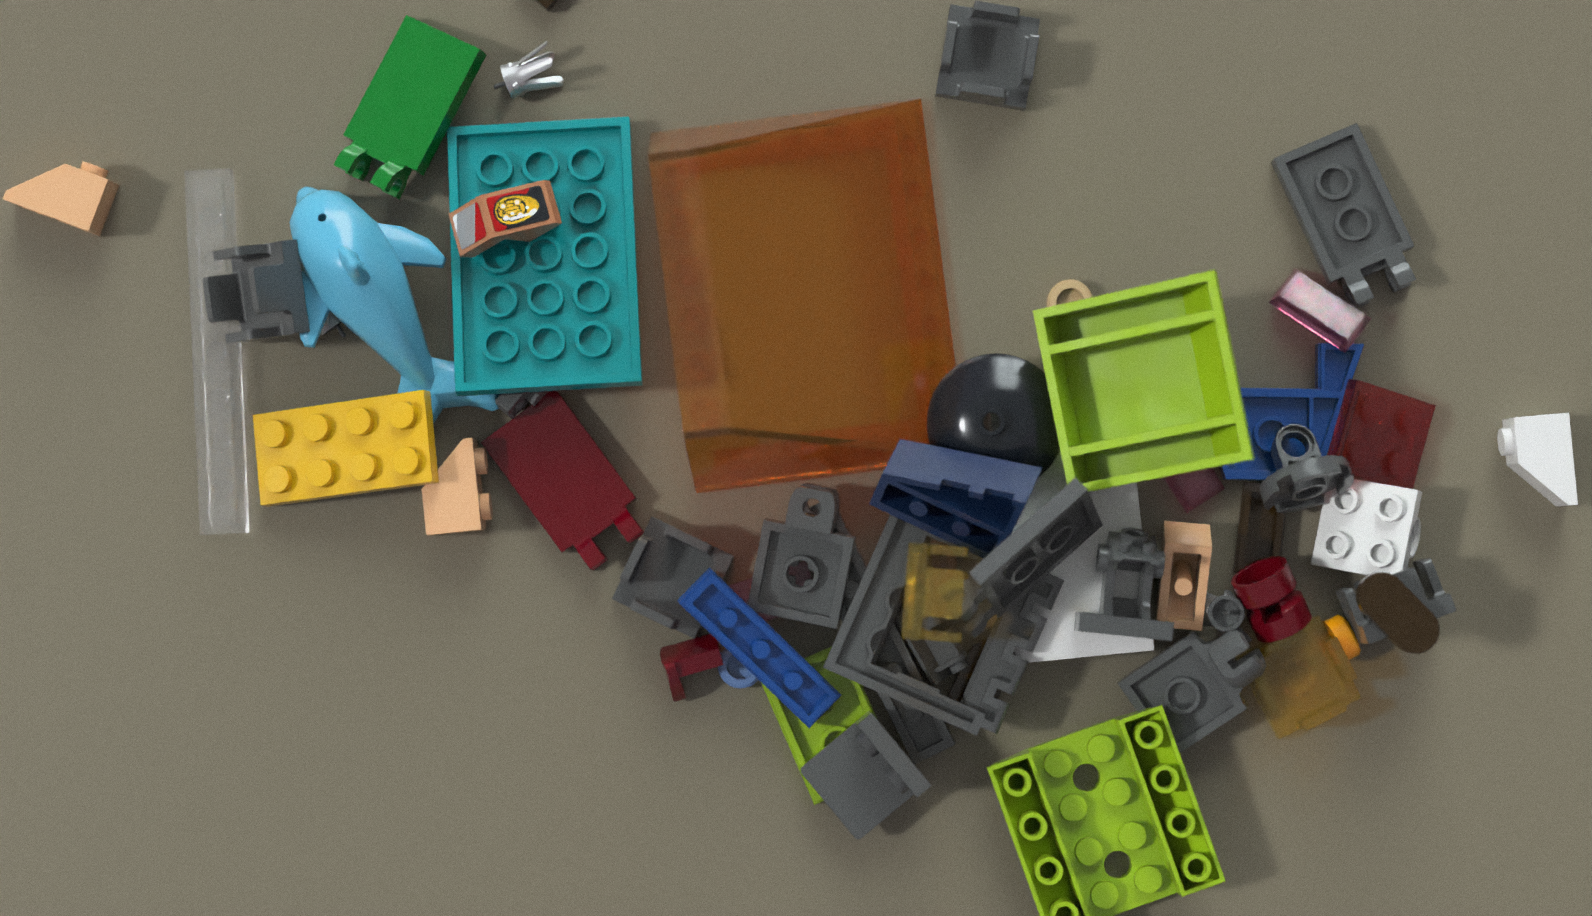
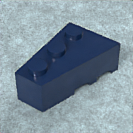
(955, 494)

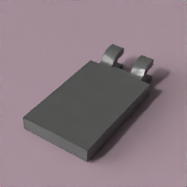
(1346, 213)
(1029, 555)

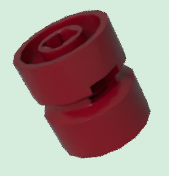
(1272, 601)

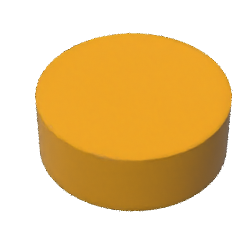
(1340, 628)

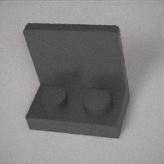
(864, 775)

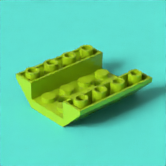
(1136, 807)

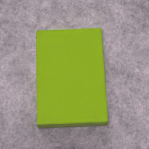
(847, 709)

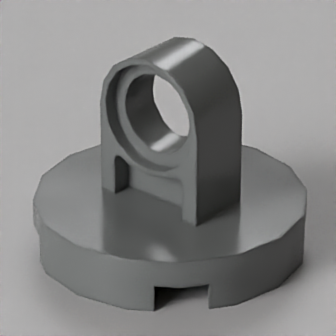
(1302, 479)

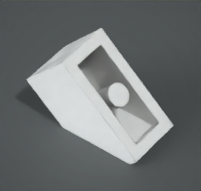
(1541, 454)

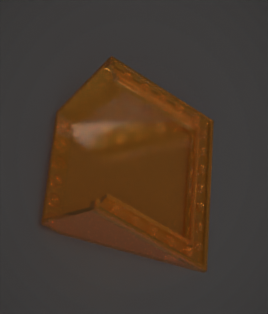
(801, 291)

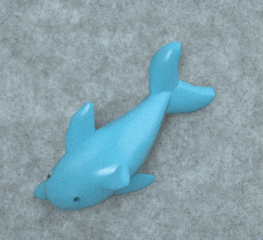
(360, 277)

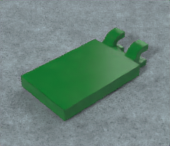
(409, 105)

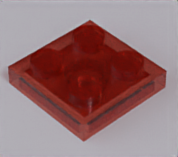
(1381, 433)

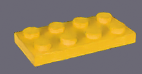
(345, 448)

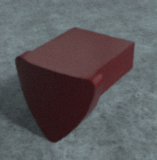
(689, 658)

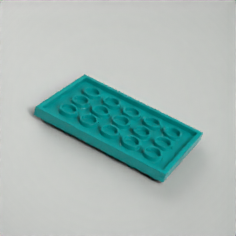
(567, 301)

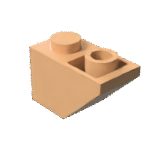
(458, 498)

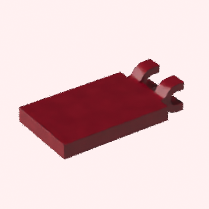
(563, 477)

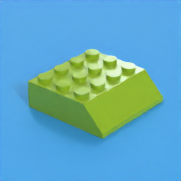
(1143, 383)

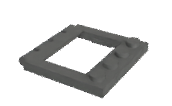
(875, 611)

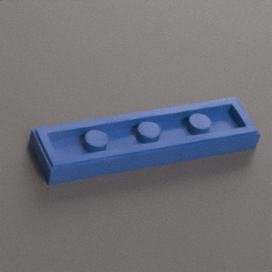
(759, 647)

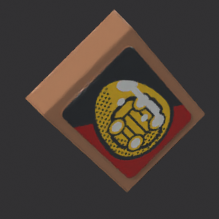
(508, 214)

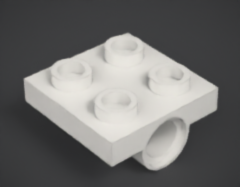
(1368, 529)

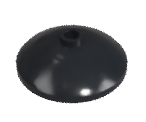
(999, 386)

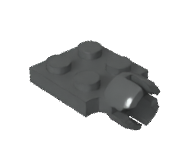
(1196, 683)

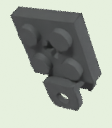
(807, 538)

